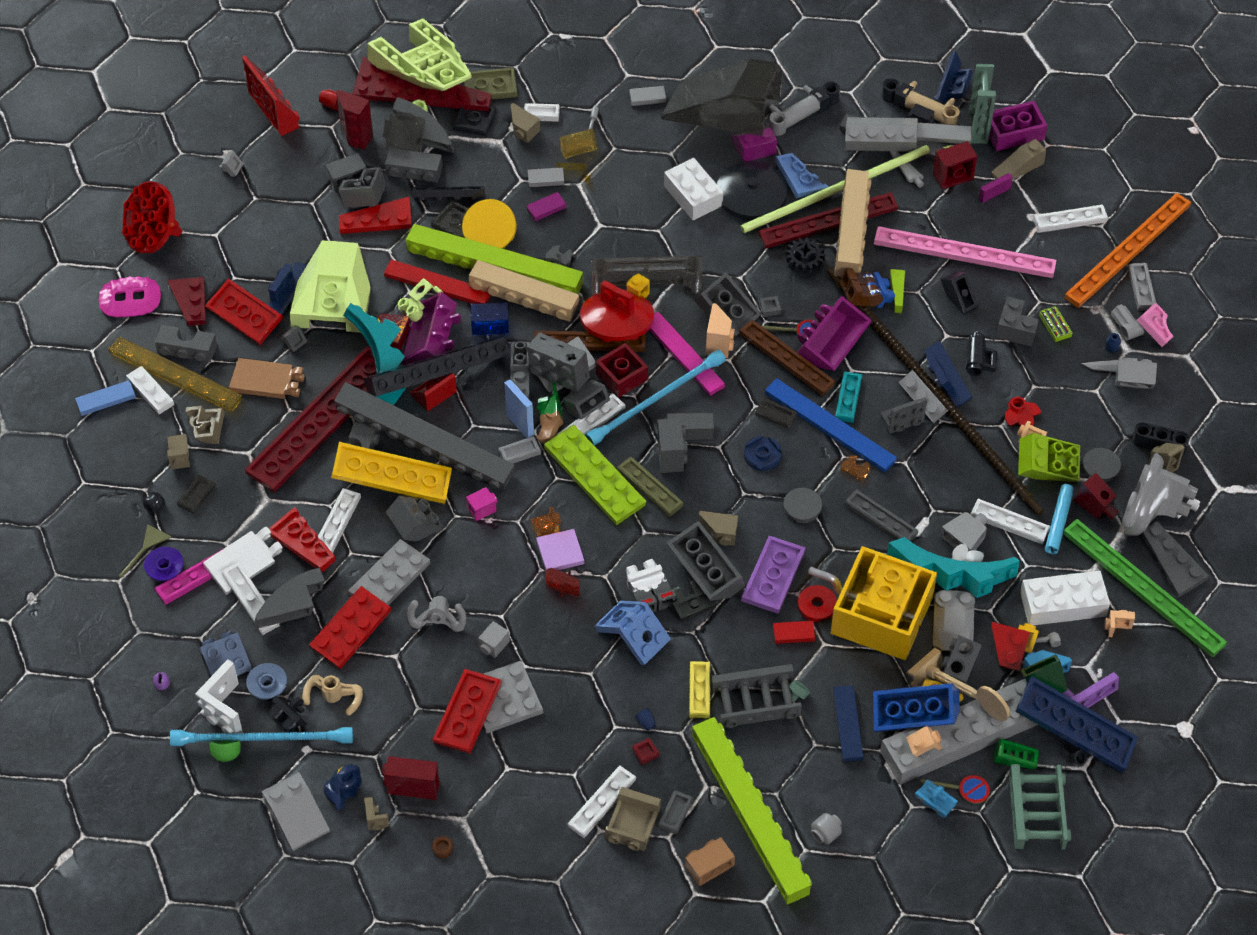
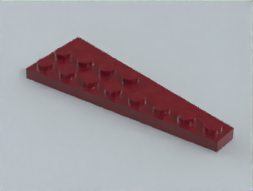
(382, 86)

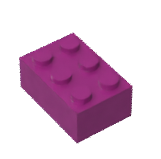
(1017, 126)

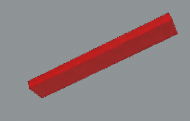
(449, 286)

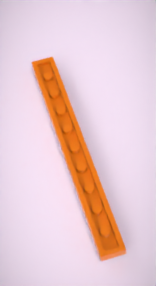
(1127, 250)

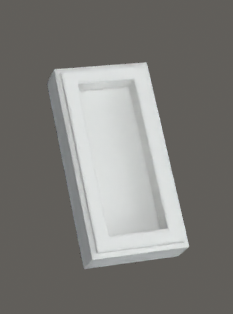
(544, 112)

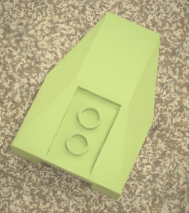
(330, 284)

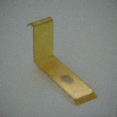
(582, 166)

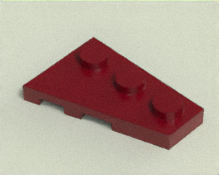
(190, 298)

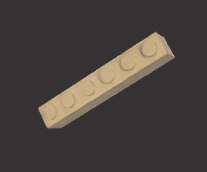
(524, 290)

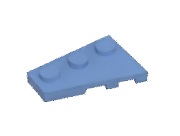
(798, 177)

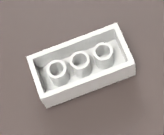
(1064, 598)

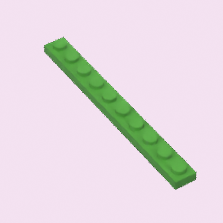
(1145, 588)

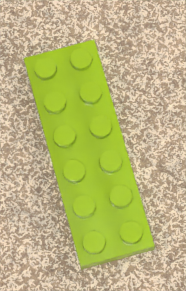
(595, 474)

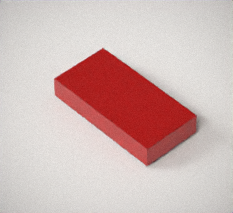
(793, 632)

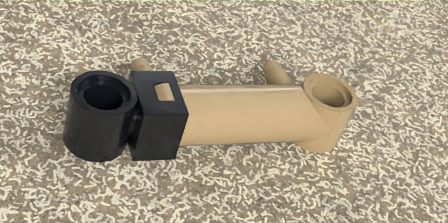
(904, 96)

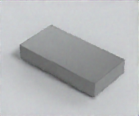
(647, 95)
(545, 177)
(520, 450)

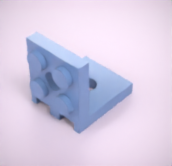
(631, 621)

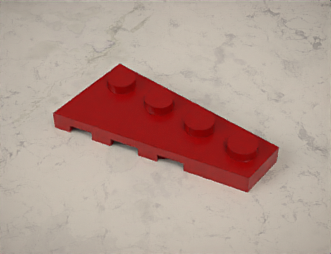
(382, 217)
(298, 537)

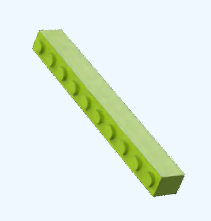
(466, 252)
(751, 811)

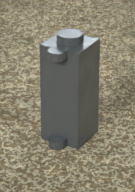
(697, 425)

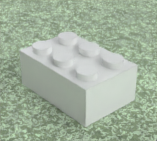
(693, 189)

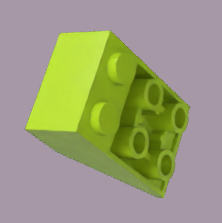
(1048, 459)

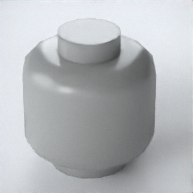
(826, 828)

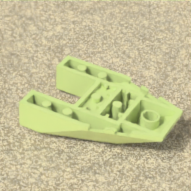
(429, 65)

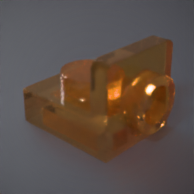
(546, 524)

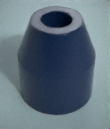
(1113, 343)
(646, 719)

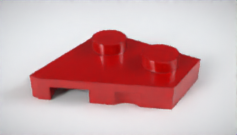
(1010, 645)

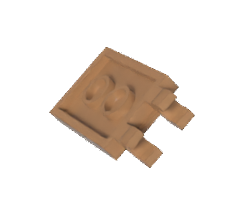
(266, 378)

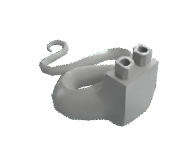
(1156, 494)

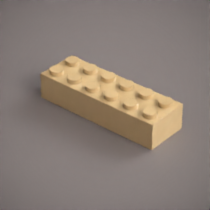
(853, 222)

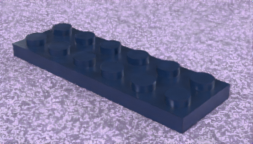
(1076, 724)

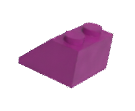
(754, 146)

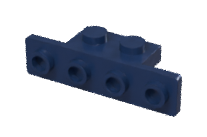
(954, 82)
(284, 286)
(947, 374)

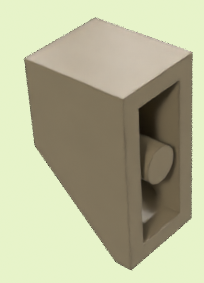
(524, 123)
(1170, 454)
(720, 526)

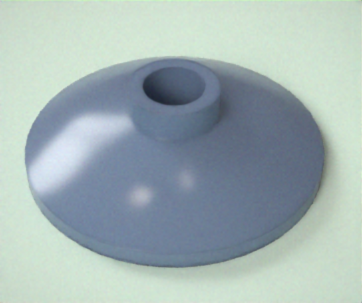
(265, 674)

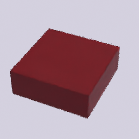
(645, 751)

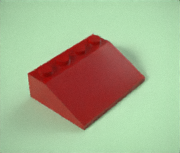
(270, 99)

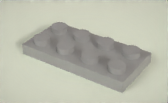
(392, 572)

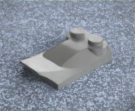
(952, 618)

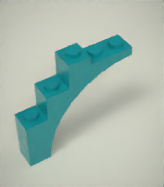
(379, 338)
(951, 573)

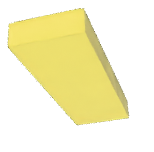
(699, 690)

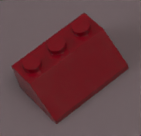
(355, 119)

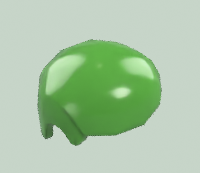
(224, 750)

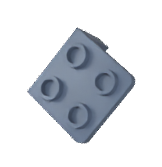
(229, 648)

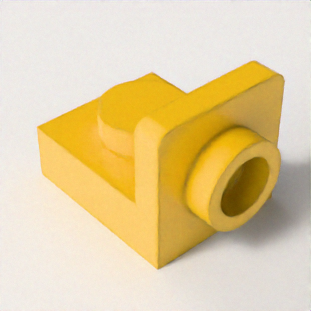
(1032, 636)

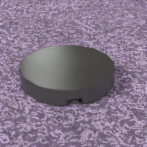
(1102, 462)
(802, 505)

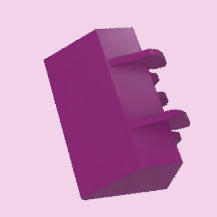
(431, 332)
(834, 335)

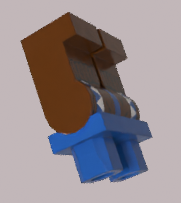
(866, 288)

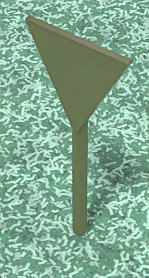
(152, 537)

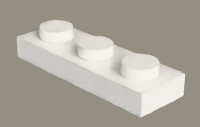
(150, 390)

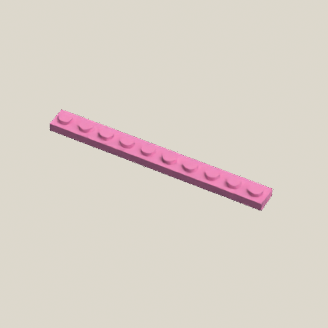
(965, 252)

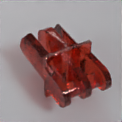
(562, 582)

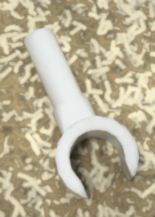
(1195, 505)

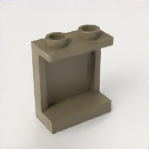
(633, 819)

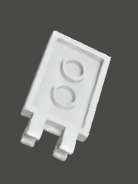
(247, 550)

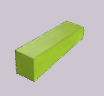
(897, 286)

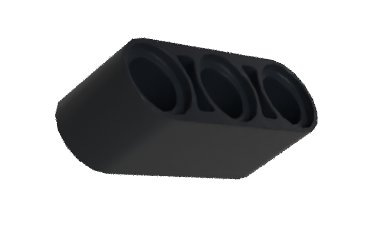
(1151, 435)

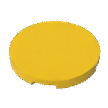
(490, 223)

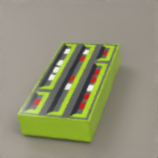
(1055, 324)

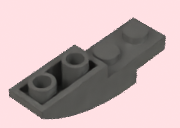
(520, 366)

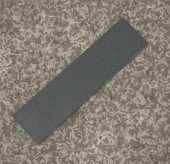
(880, 516)

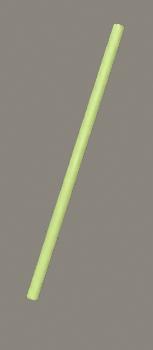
(767, 218)

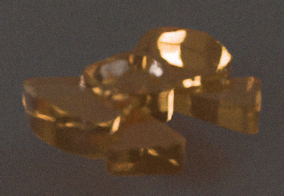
(858, 471)

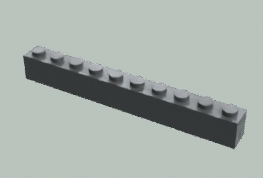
(424, 436)

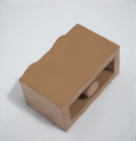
(709, 861)

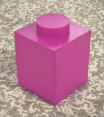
(481, 503)

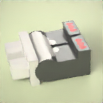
(650, 586)

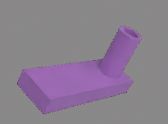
(1096, 692)

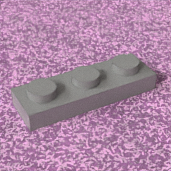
(917, 389)

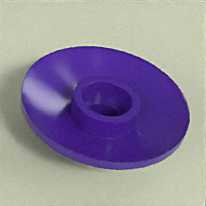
(163, 557)

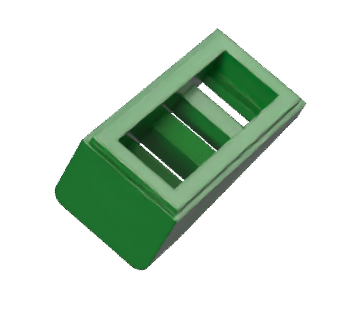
(1007, 759)

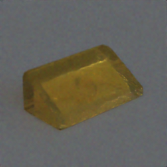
(578, 143)

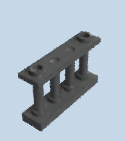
(751, 678)

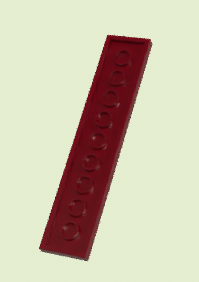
(309, 428)

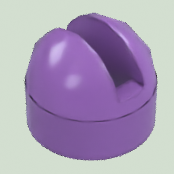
(165, 681)

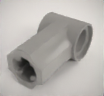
(1128, 325)

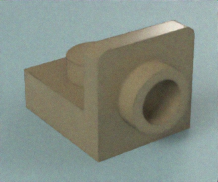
(374, 820)

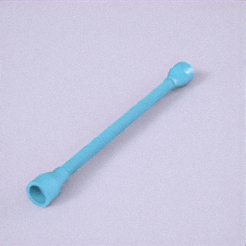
(713, 360)
(342, 735)

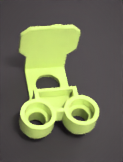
(413, 306)

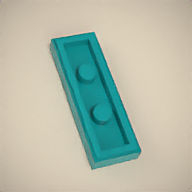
(848, 396)

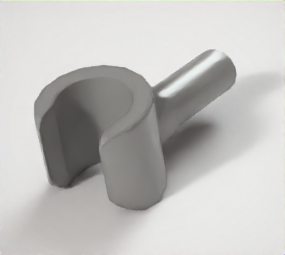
(1053, 638)

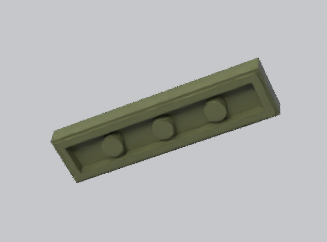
(650, 486)

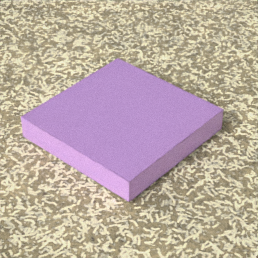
(560, 550)

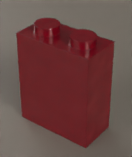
(411, 777)

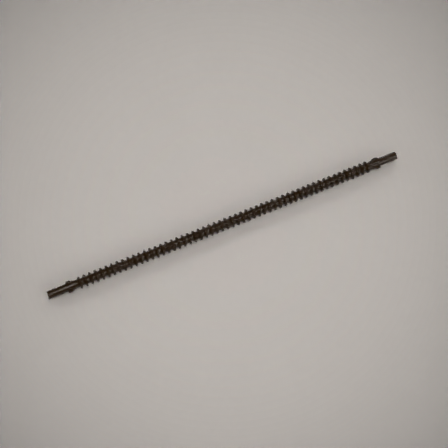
(954, 413)

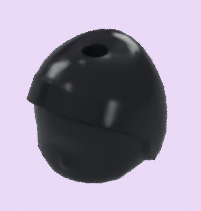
(154, 502)

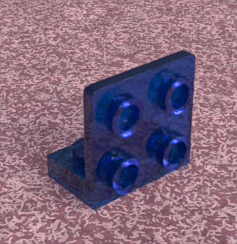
(489, 318)

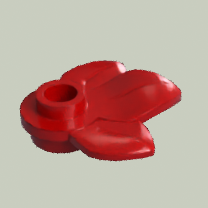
(1022, 413)

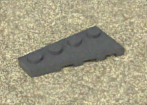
(1177, 564)

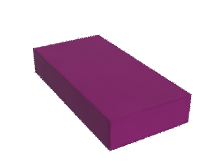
(995, 187)
(546, 206)

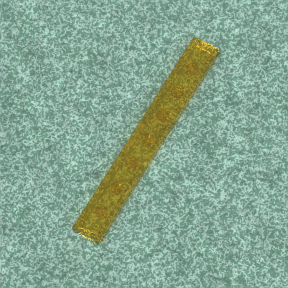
(175, 374)

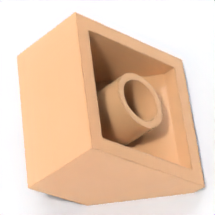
(719, 332)

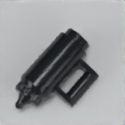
(976, 355)

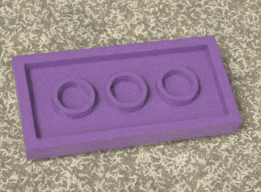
(773, 574)

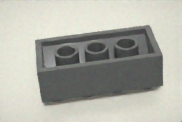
(706, 563)

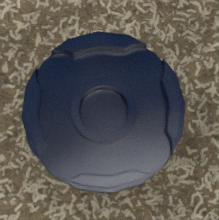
(762, 453)

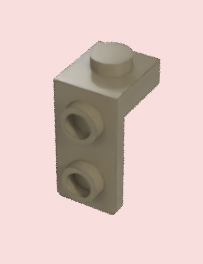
(178, 451)

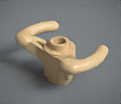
(333, 690)

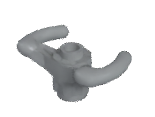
(437, 613)

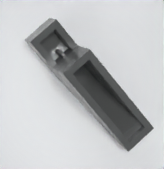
(434, 133)
(290, 600)

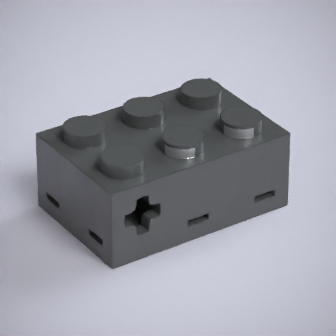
(558, 362)

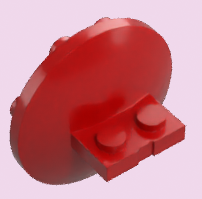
(149, 217)
(616, 314)

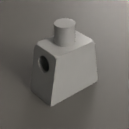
(965, 530)

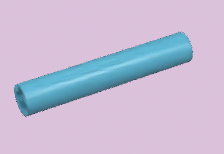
(1059, 519)

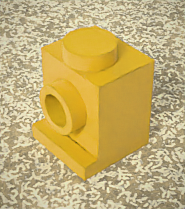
(639, 285)

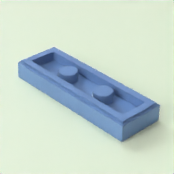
(105, 398)

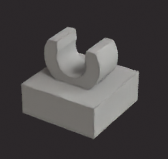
(231, 164)

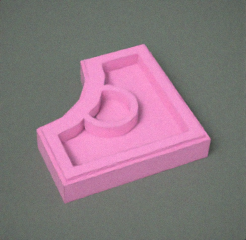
(1155, 324)

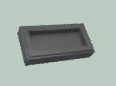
(675, 812)

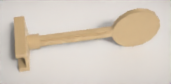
(930, 667)

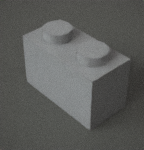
(1136, 373)

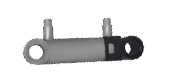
(818, 100)

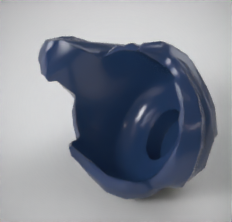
(343, 785)

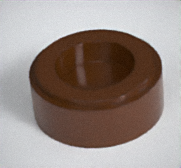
(442, 847)

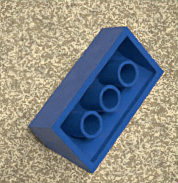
(915, 707)

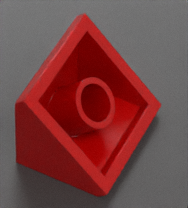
(434, 391)

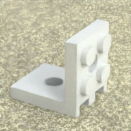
(213, 694)

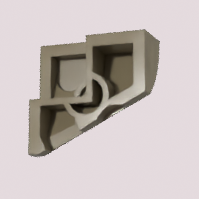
(206, 423)

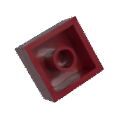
(954, 165)
(621, 370)

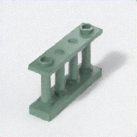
(982, 103)
(1020, 816)

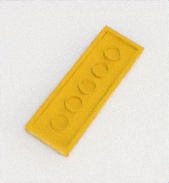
(391, 472)

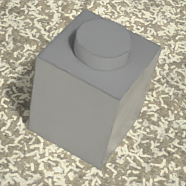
(493, 639)

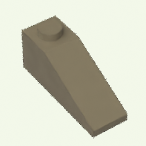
(1022, 160)

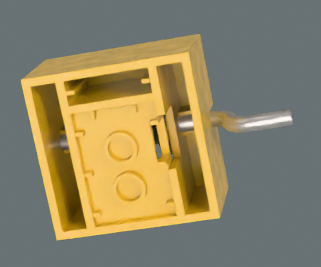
(881, 602)

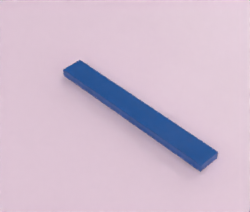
(831, 425)

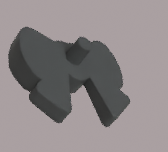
(554, 255)

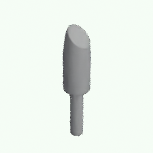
(593, 116)

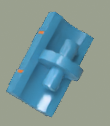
(936, 798)

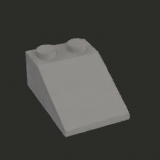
(295, 811)

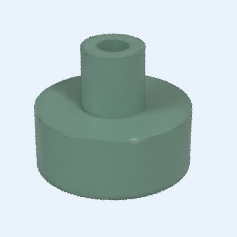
(799, 690)

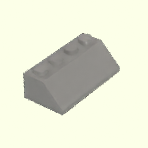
(881, 134)

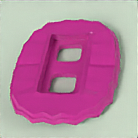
(130, 306)

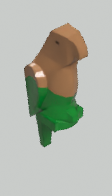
(550, 416)

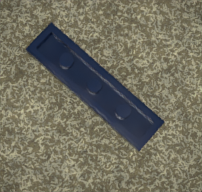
(848, 723)

